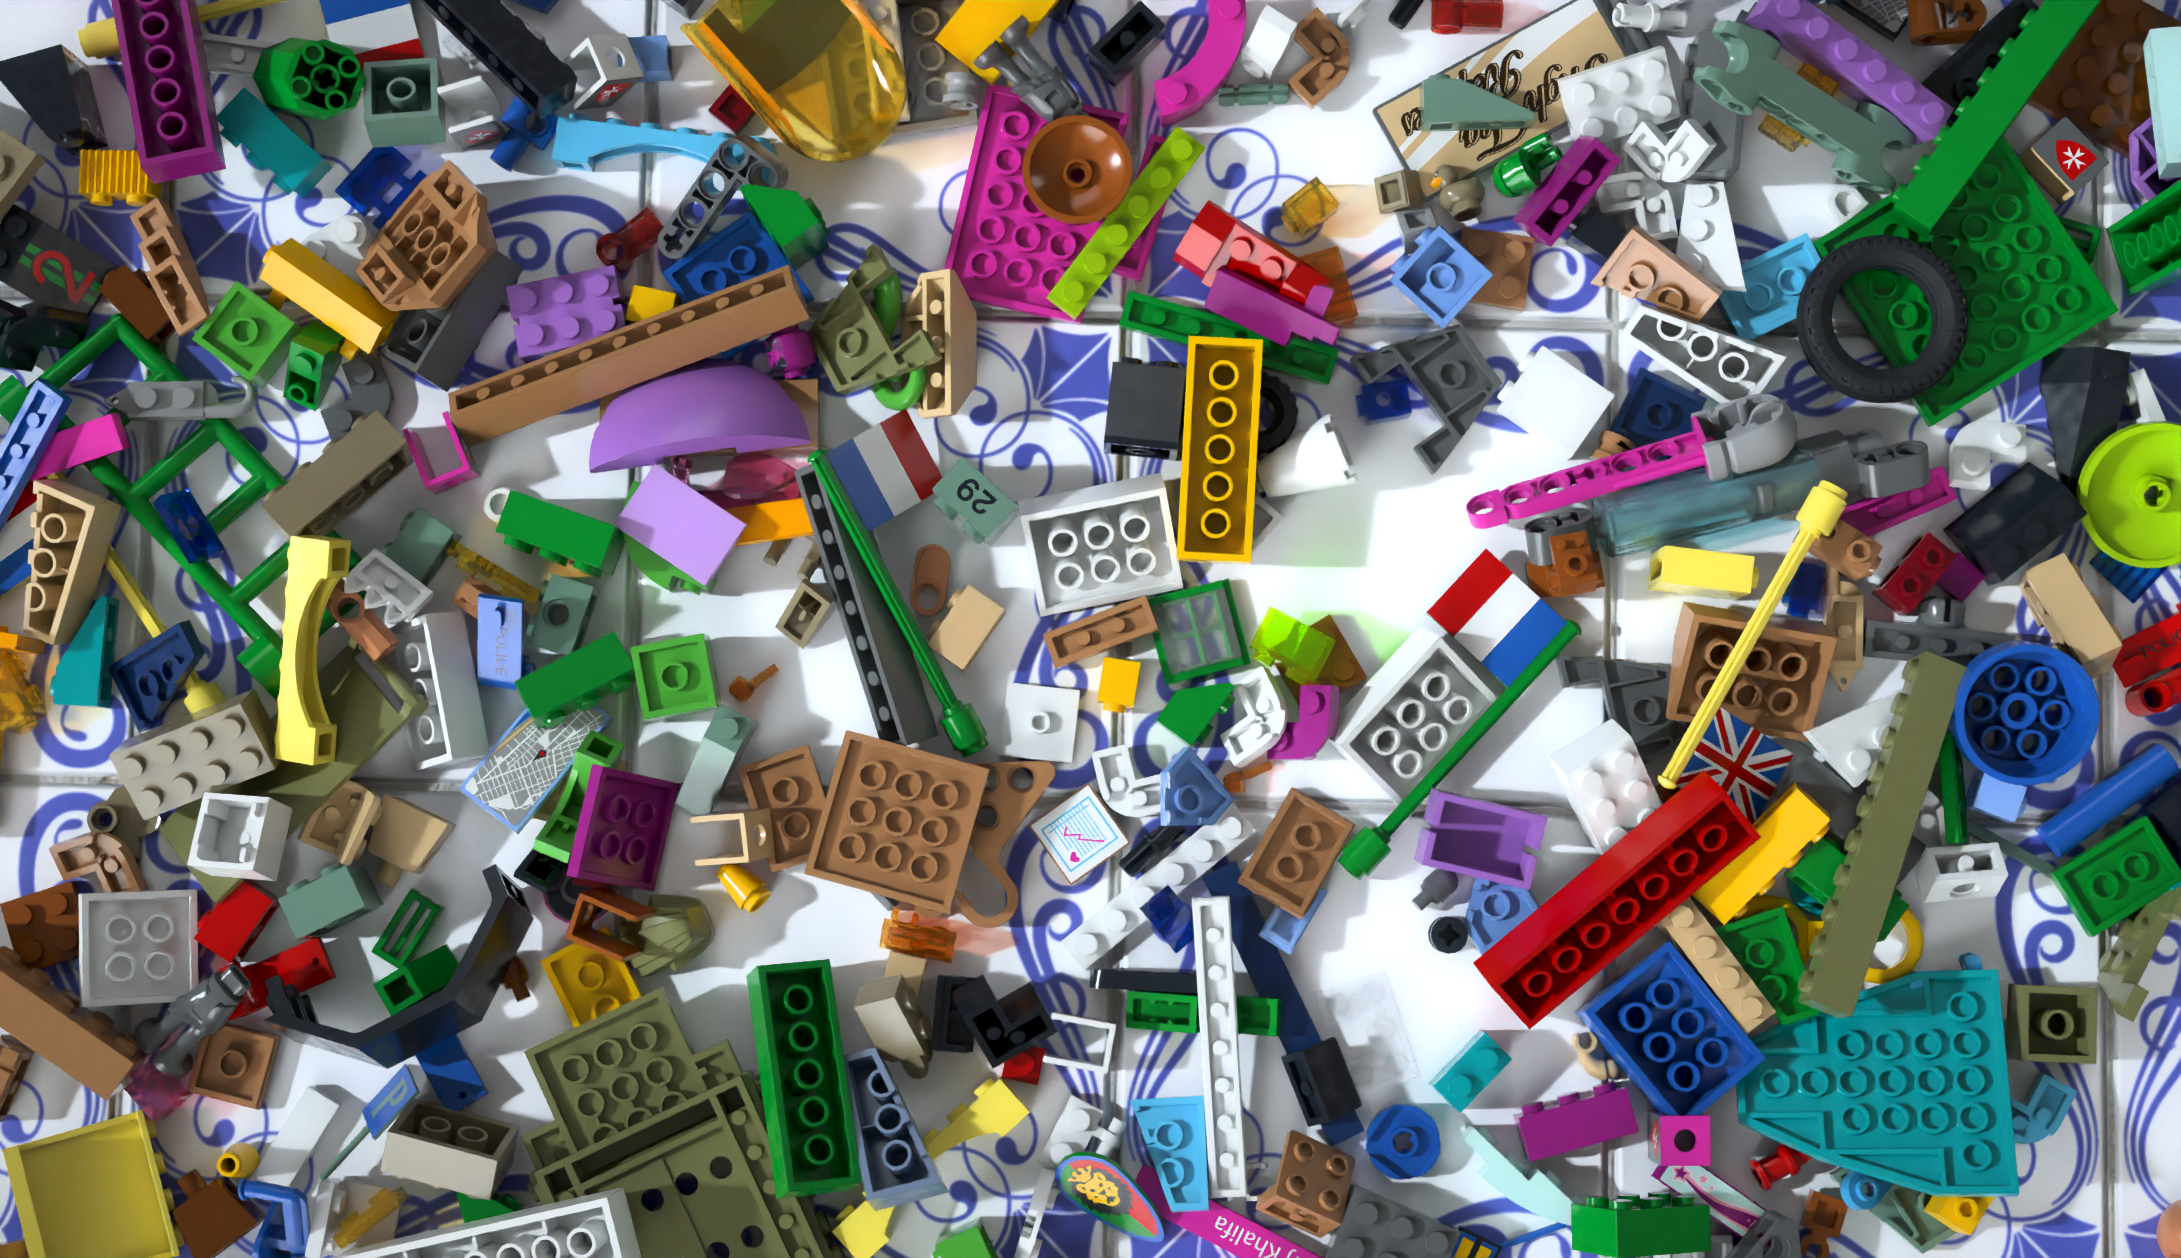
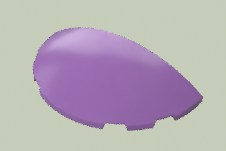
(694, 411)

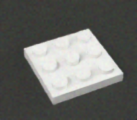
(137, 947)

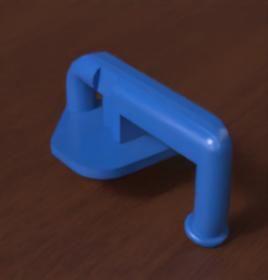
(286, 1221)

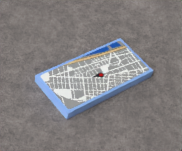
(529, 765)

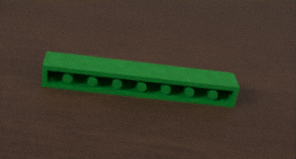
(1989, 113)

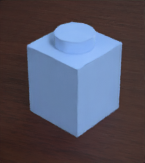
(1995, 798)

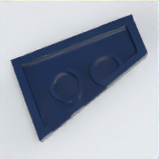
(156, 672)

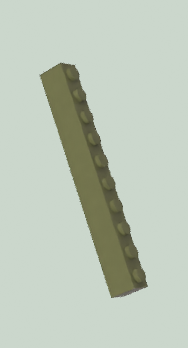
(1881, 835)

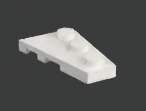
(1708, 235)

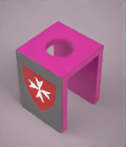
(451, 479)
(1662, 1134)

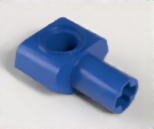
(519, 137)

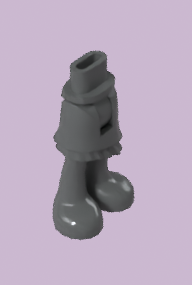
(1045, 93)
(203, 1008)

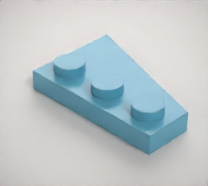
(1178, 1146)

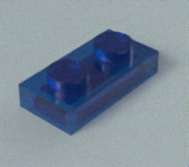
(189, 526)

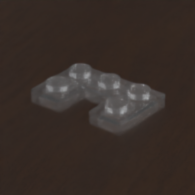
(1375, 1003)

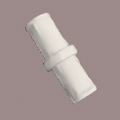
(1649, 17)

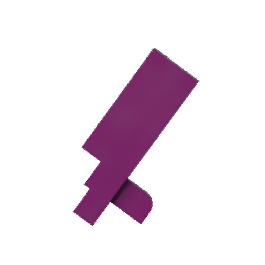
(1271, 312)

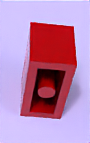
(237, 921)

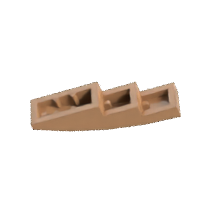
(171, 266)

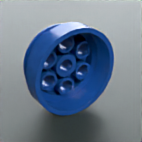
(2057, 742)

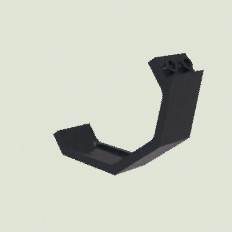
(434, 1018)

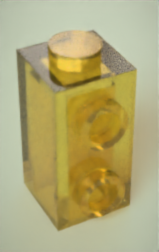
(19, 700)

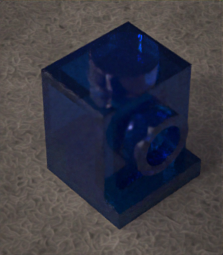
(1397, 409)

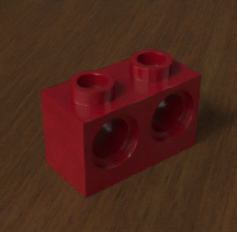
(1914, 574)

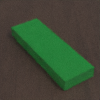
(1953, 793)

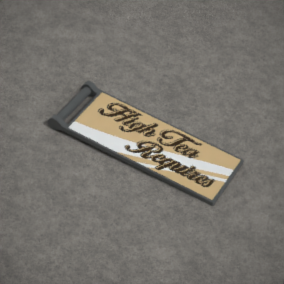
(1517, 68)

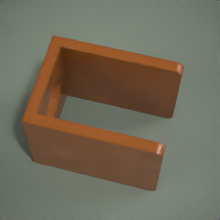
(581, 929)

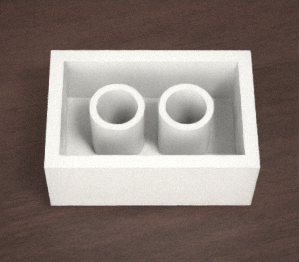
(1605, 783)

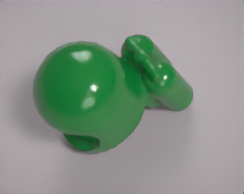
(1522, 169)

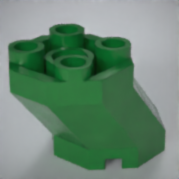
(309, 78)

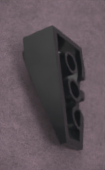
(2083, 403)

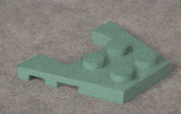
(1904, 1214)

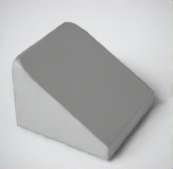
(1412, 223)

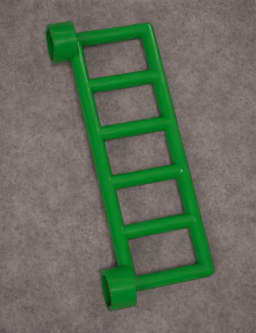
(265, 651)

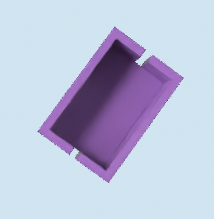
(566, 310)
(1480, 838)

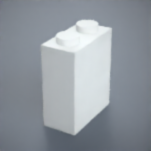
(1553, 401)

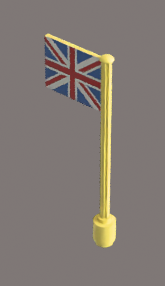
(1718, 742)

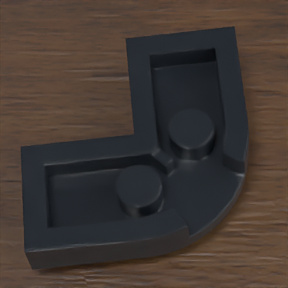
(49, 327)

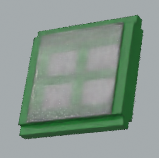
(1198, 632)

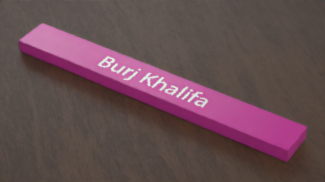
(1222, 1225)

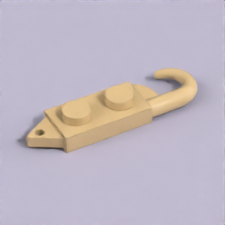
(1844, 618)

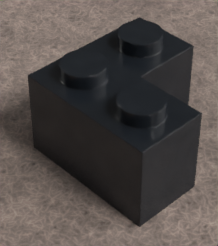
(1003, 1025)

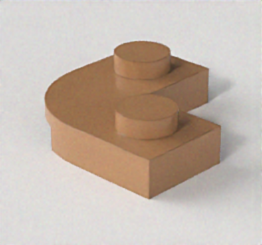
(1328, 62)
(104, 855)

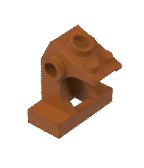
(1573, 568)

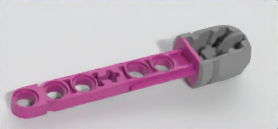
(1733, 437)

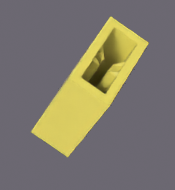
(1702, 573)

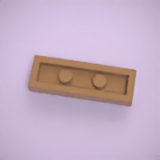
(1101, 632)

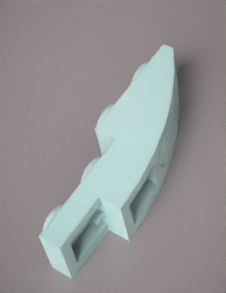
(1534, 1191)

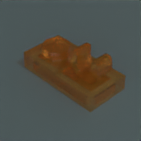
(922, 940)

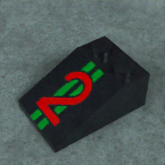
(49, 264)

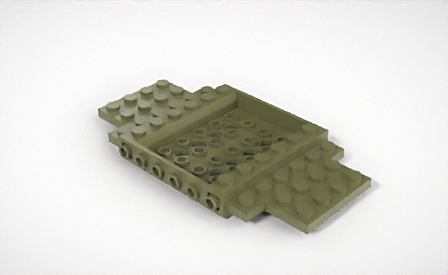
(645, 1109)

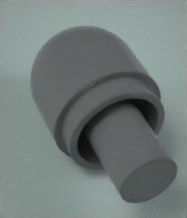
(1436, 888)

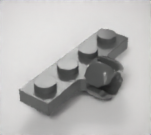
(1936, 630)

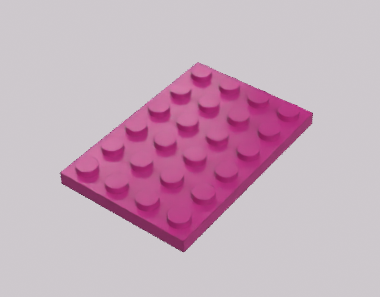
(1000, 240)

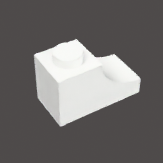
(1268, 43)

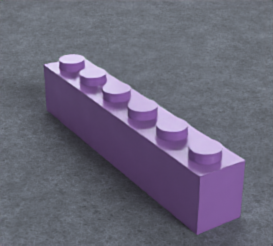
(1851, 63)

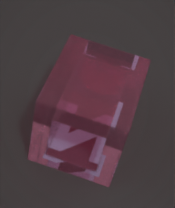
(156, 1092)

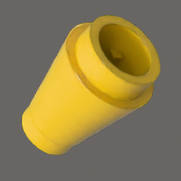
(744, 887)
(245, 1158)

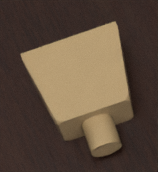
(406, 838)

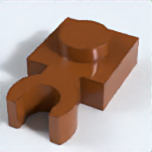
(1823, 1217)

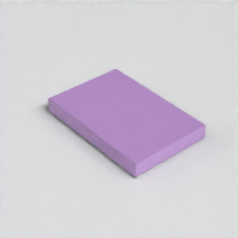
(680, 525)

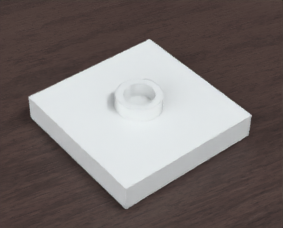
(1039, 723)

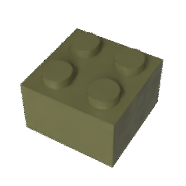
(2052, 1023)

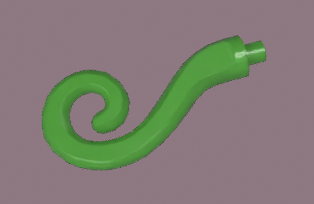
(888, 307)

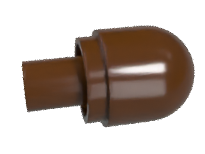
(516, 978)

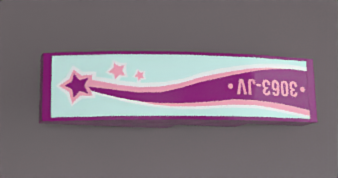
(1726, 1202)

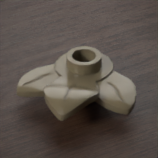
(126, 822)

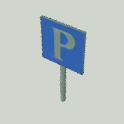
(381, 1112)

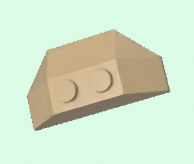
(949, 317)

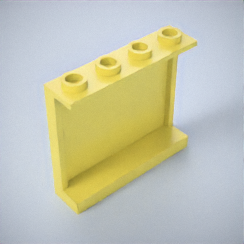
(94, 1193)

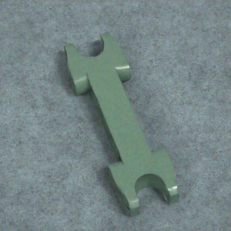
(1760, 81)

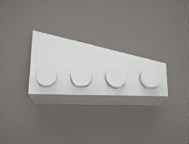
(1703, 355)

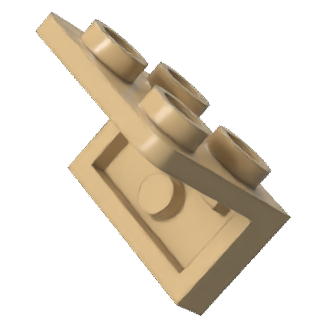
(343, 822)

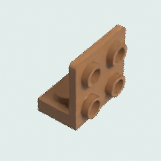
(1309, 1186)

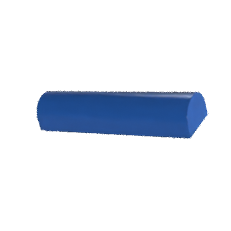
(2107, 799)

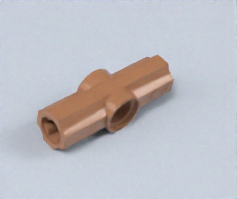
(366, 627)

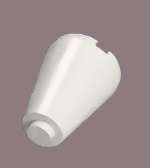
(1307, 462)

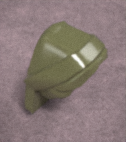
(670, 937)

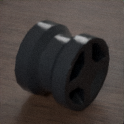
(1440, 934)

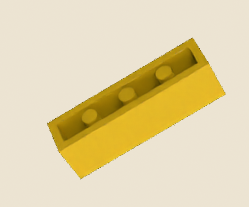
(1783, 833)

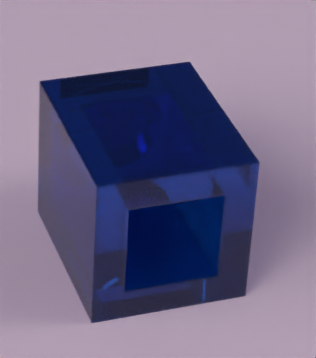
(1170, 918)

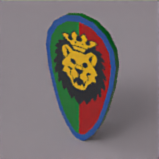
(1109, 1195)

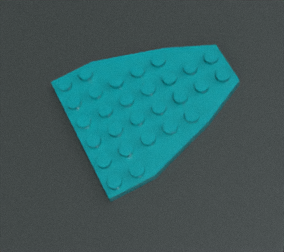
(1897, 1089)

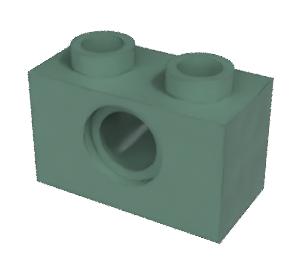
(579, 600)

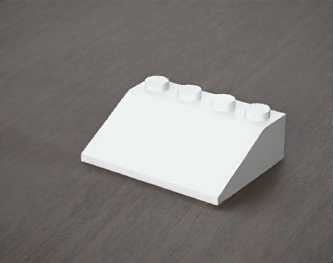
(1100, 544)
(1410, 714)

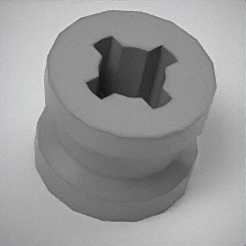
(961, 91)

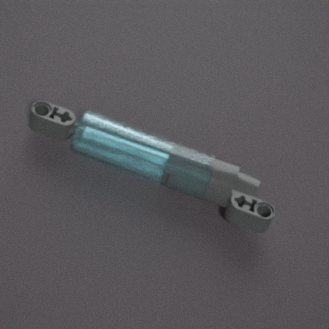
(1695, 506)

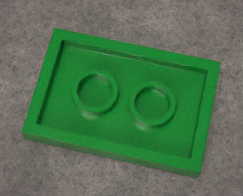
(2116, 876)

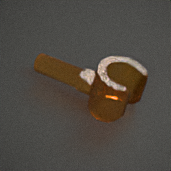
(742, 689)
(1235, 781)

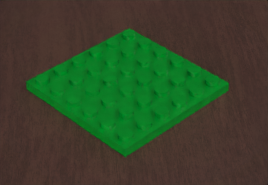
(2018, 273)

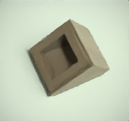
(1398, 191)

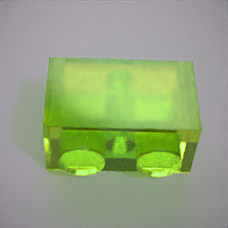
(1291, 645)

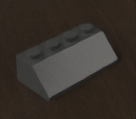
(1720, 123)
(442, 352)

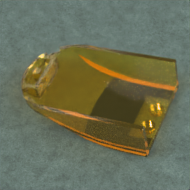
(808, 70)

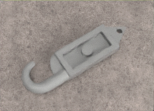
(179, 401)

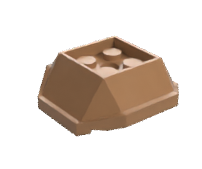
(430, 244)

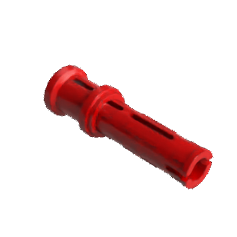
(1777, 1165)

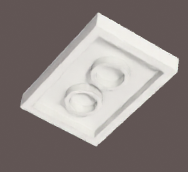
(1619, 96)

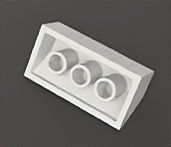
(439, 664)

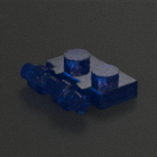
(374, 178)

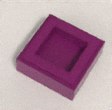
(1960, 578)

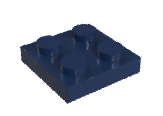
(1655, 410)

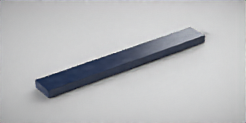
(1273, 979)

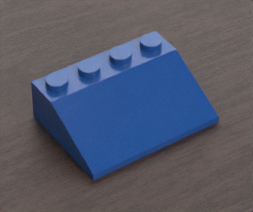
(1670, 1034)

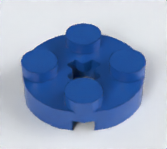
(1381, 1145)

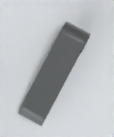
(713, 200)

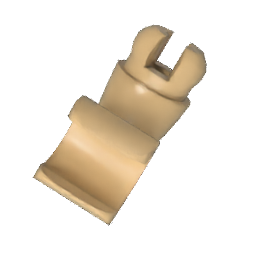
(1594, 1066)

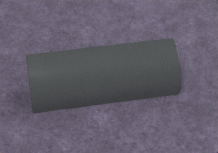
(1840, 802)

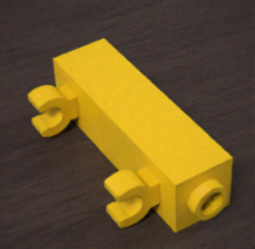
(328, 295)

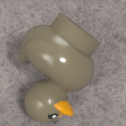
(1457, 196)

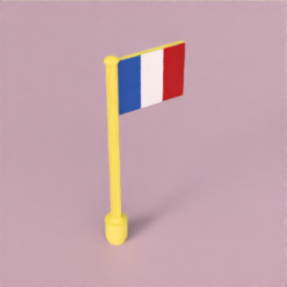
(369, 27)

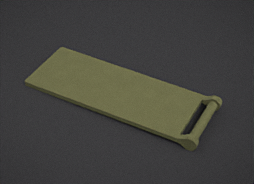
(364, 726)

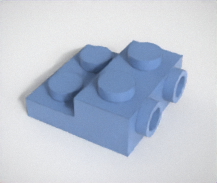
(1439, 275)

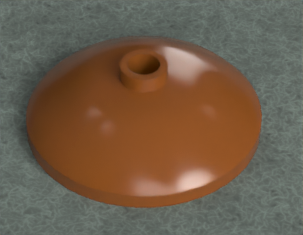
(1072, 146)

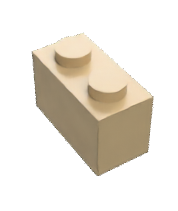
(965, 627)

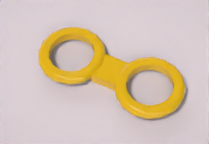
(1807, 930)

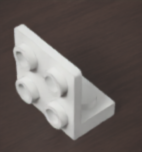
(334, 1203)

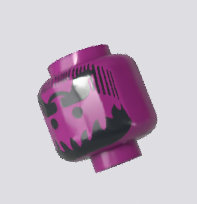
(790, 351)

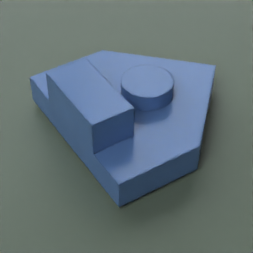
(1191, 792)
(1496, 911)

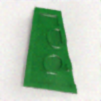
(1771, 959)

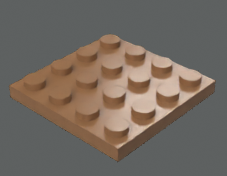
(897, 822)

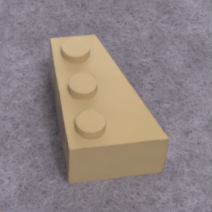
(2071, 614)

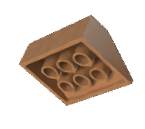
(1777, 684)

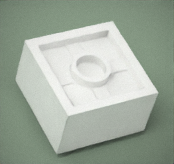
(240, 836)

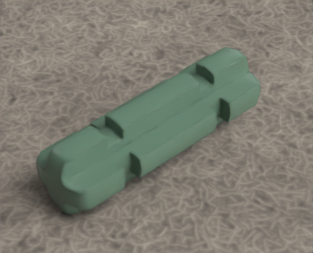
(1253, 94)

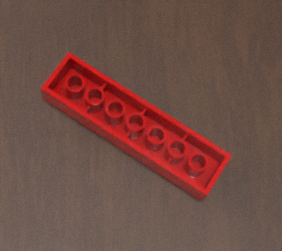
(1617, 899)

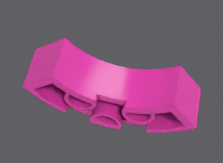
(1212, 66)

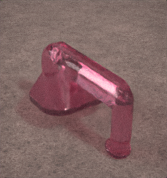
(747, 480)

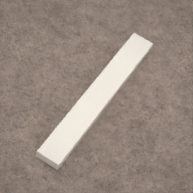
(1219, 1046)

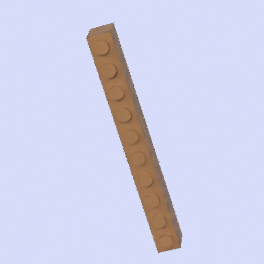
(628, 356)

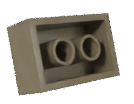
(449, 1149)

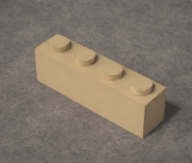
(1715, 965)

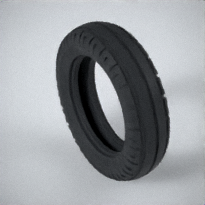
(1924, 269)

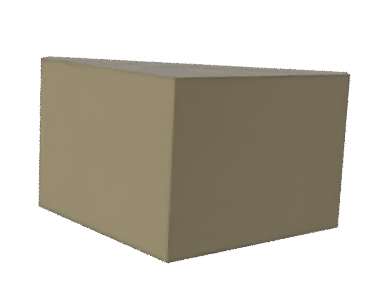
(806, 613)

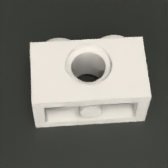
(1961, 872)

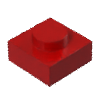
(1025, 1066)

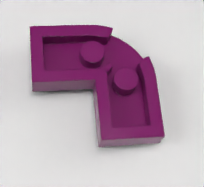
(1316, 724)

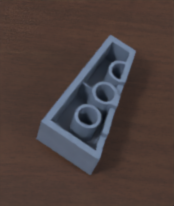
(888, 1142)

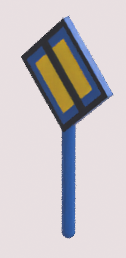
(1476, 1246)

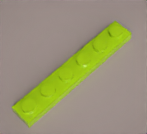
(1125, 223)

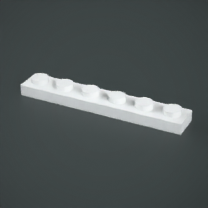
(1176, 869)

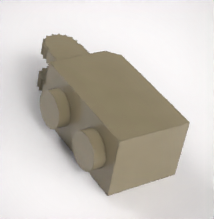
(896, 1023)

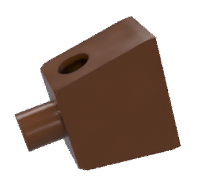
(214, 1215)

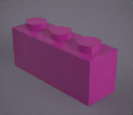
(1566, 190)
(1575, 1121)

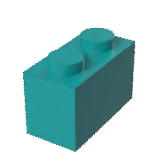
(1470, 1071)

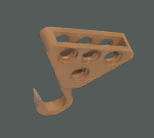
(987, 842)

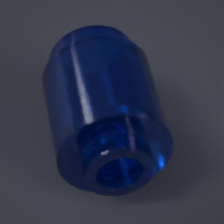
(1804, 591)

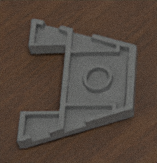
(1446, 374)
(1633, 698)

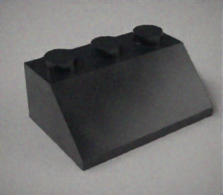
(2014, 522)

